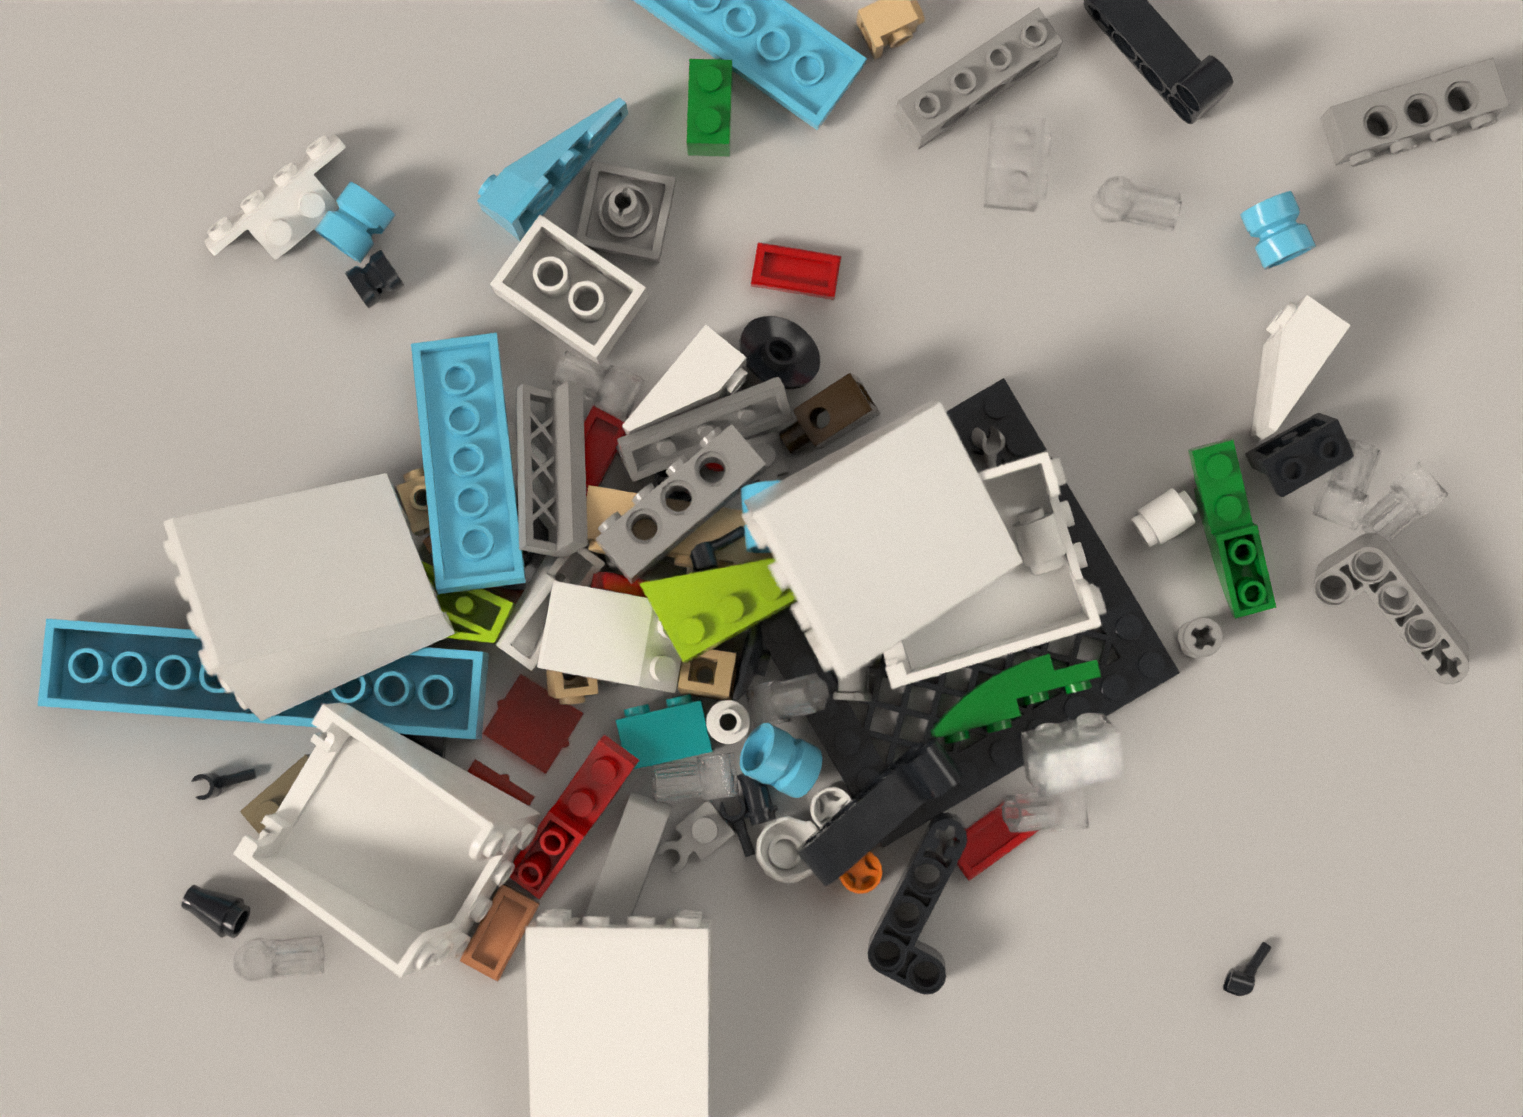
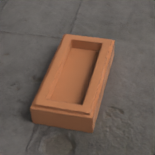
(500, 932)

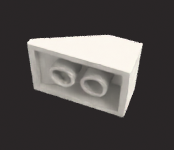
(1291, 357)
(699, 376)
(607, 638)

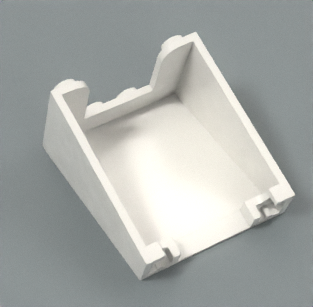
(881, 537)
(304, 590)
(1018, 606)
(390, 842)
(619, 1015)

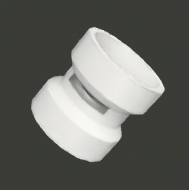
(832, 799)

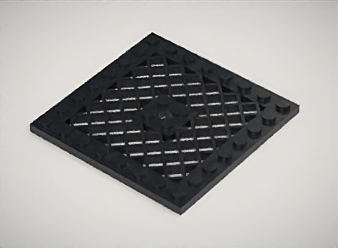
(1139, 667)

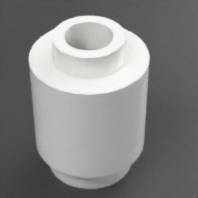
(1164, 517)
(1039, 541)
(718, 711)

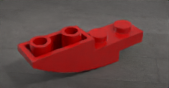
(573, 816)

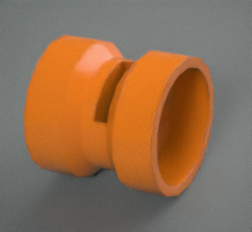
(863, 875)

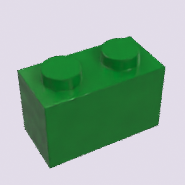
(709, 107)

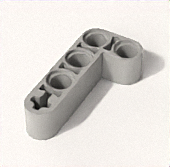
(1398, 611)
(629, 858)

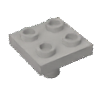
(626, 211)

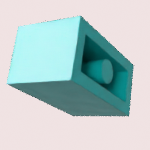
(665, 733)

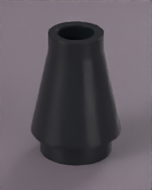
(217, 910)

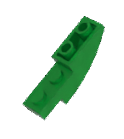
(1230, 529)
(995, 699)

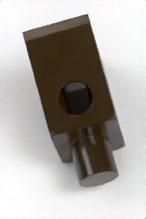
(848, 409)

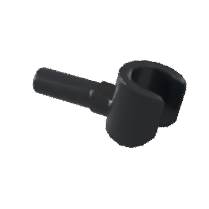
(703, 554)
(217, 782)
(740, 827)
(1243, 983)

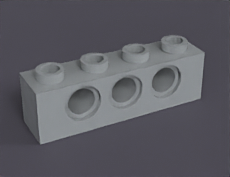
(978, 78)
(1474, 84)
(637, 556)

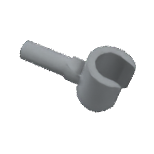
(991, 446)

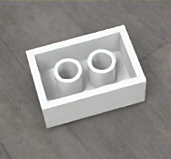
(569, 290)

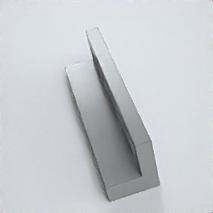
(665, 442)
(564, 473)

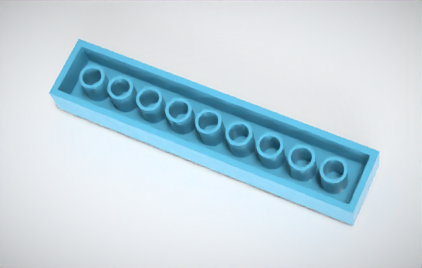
(163, 675)

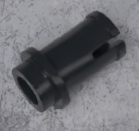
(757, 800)

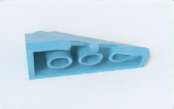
(541, 176)

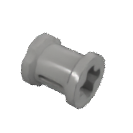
(1212, 633)
(855, 685)

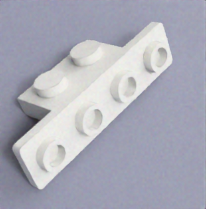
(286, 208)

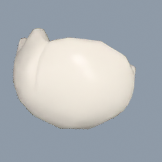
(778, 847)

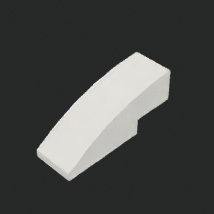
(526, 624)

